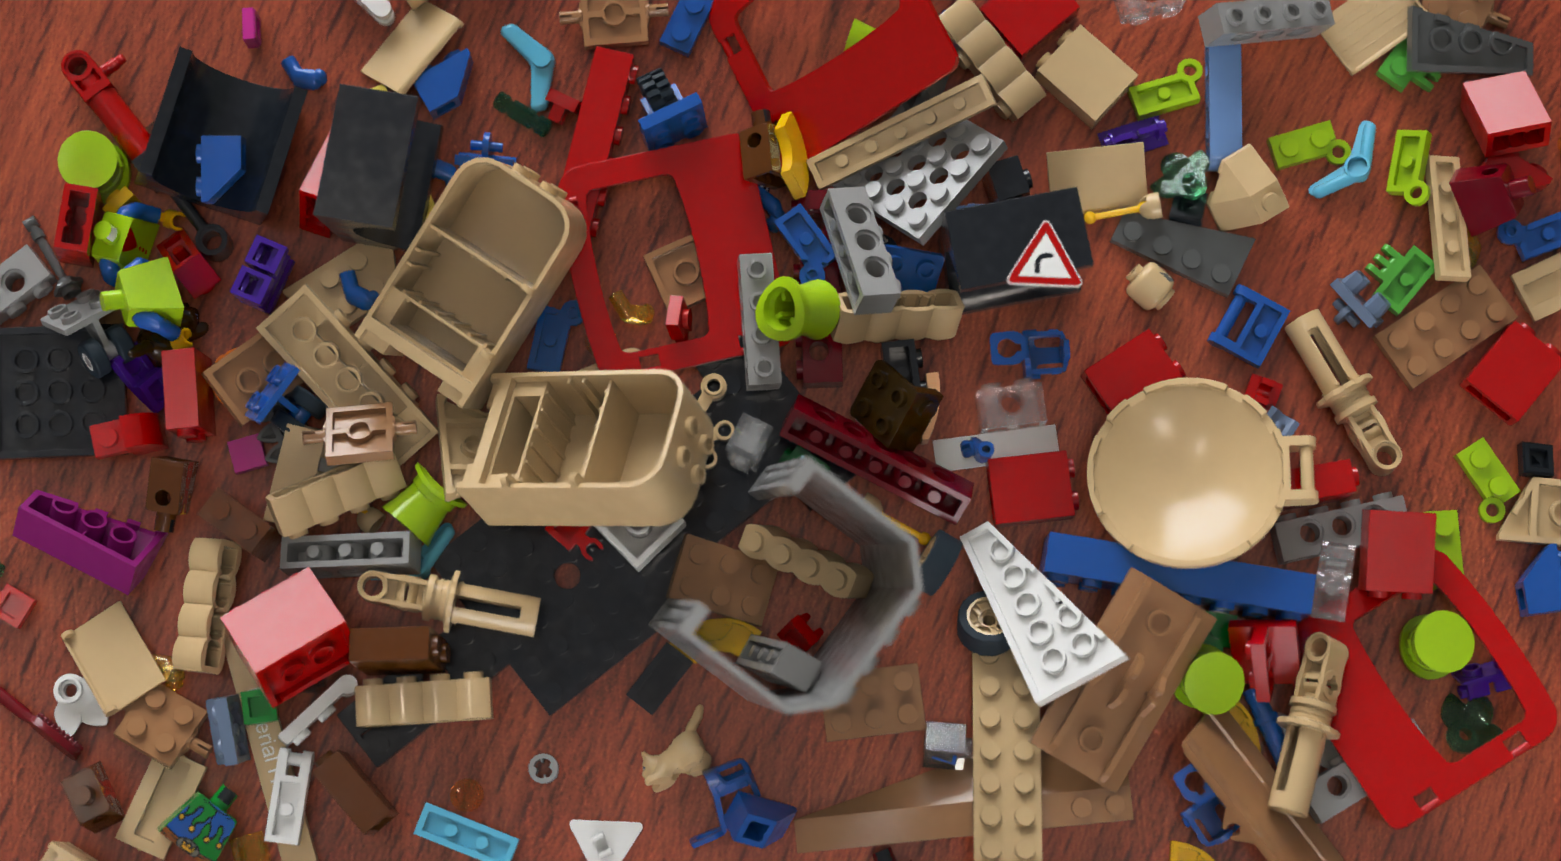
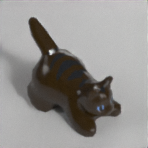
(153, 343)

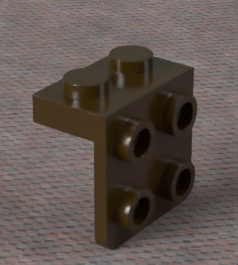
(894, 407)

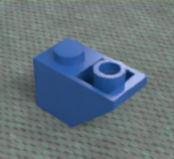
(445, 83)
(221, 165)
(1540, 584)
(757, 819)

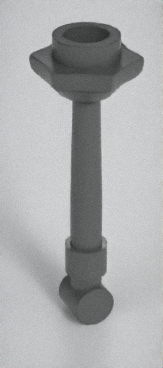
(67, 286)

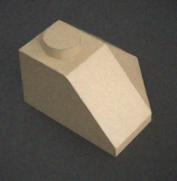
(1245, 191)

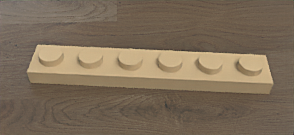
(901, 132)

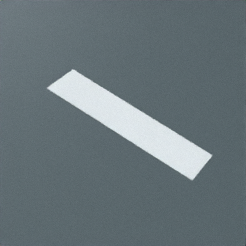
(1006, 444)

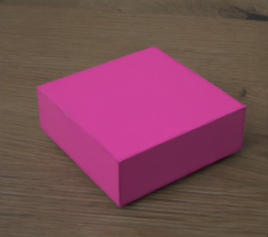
(251, 27)
(247, 454)

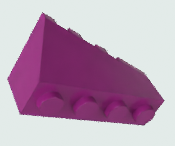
(88, 539)

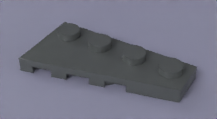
(1456, 47)
(1190, 251)

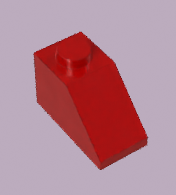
(189, 263)

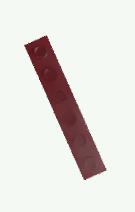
(829, 371)
(864, 455)

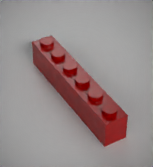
(600, 118)

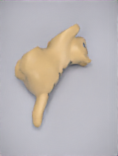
(683, 755)

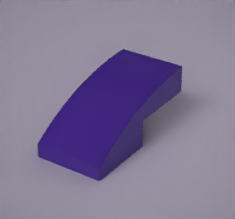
(142, 379)

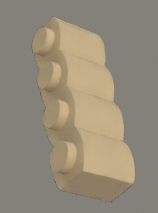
(985, 53)
(914, 316)
(333, 493)
(806, 561)
(207, 596)
(423, 702)

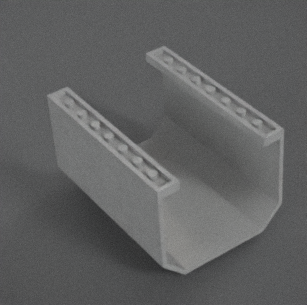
(865, 626)

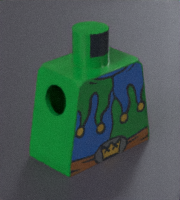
(202, 824)

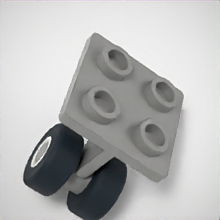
(103, 345)

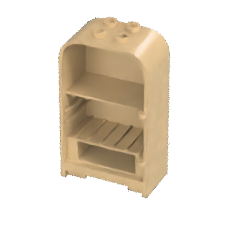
(477, 277)
(589, 450)

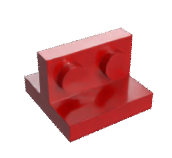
(1266, 653)

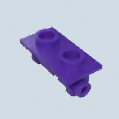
(1149, 131)
(1476, 679)

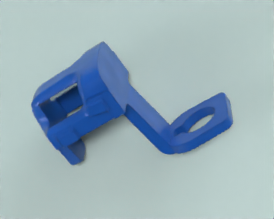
(1030, 354)
(721, 786)
(1202, 809)

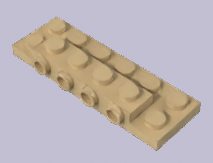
(340, 365)

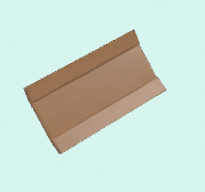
(1112, 715)
(1244, 784)

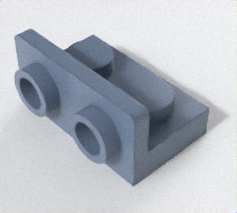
(228, 730)

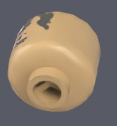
(1150, 286)

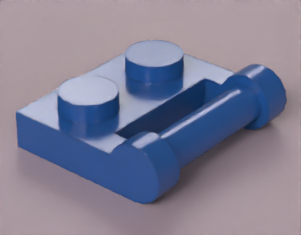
(1258, 331)

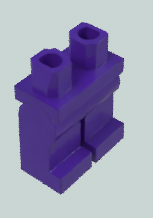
(266, 277)

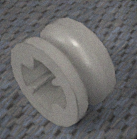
(554, 766)

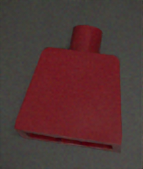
(1489, 195)

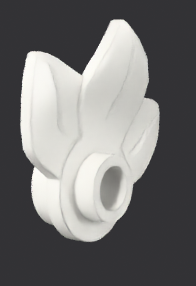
(76, 709)

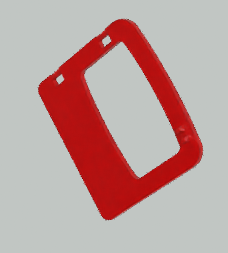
(854, 87)
(723, 221)
(1382, 741)

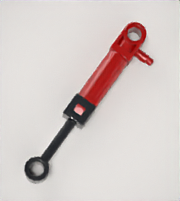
(132, 135)

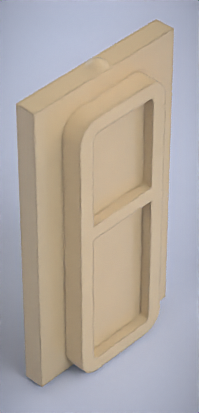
(1540, 287)
(156, 799)

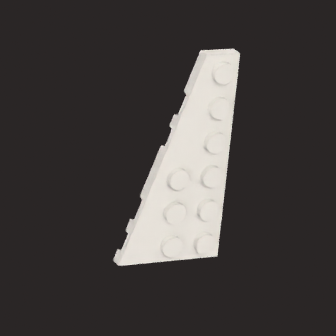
(1044, 629)

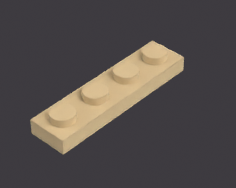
(1446, 222)

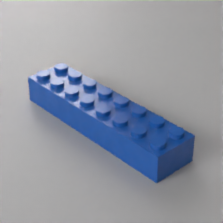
(1223, 587)

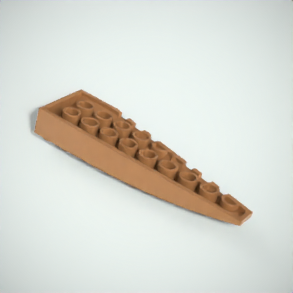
(941, 807)

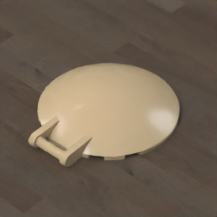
(1194, 473)

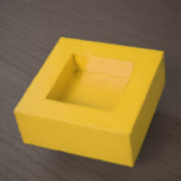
(118, 199)

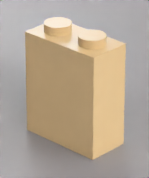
(1085, 75)

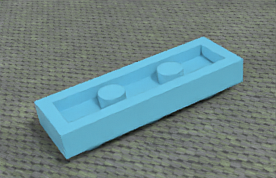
(465, 835)

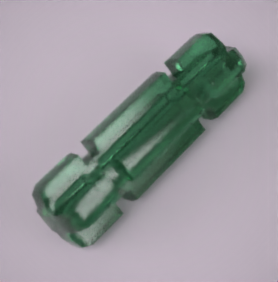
(522, 114)

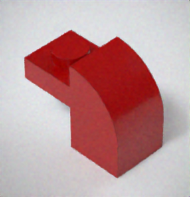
(130, 433)

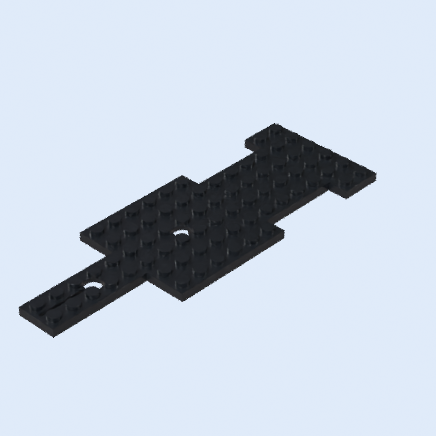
(609, 610)

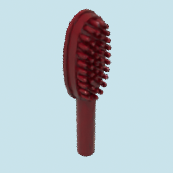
(43, 726)

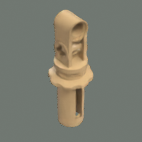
(1351, 399)
(439, 597)
(1308, 724)

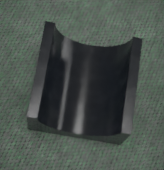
(213, 103)
(377, 168)
(988, 240)

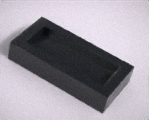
(659, 678)

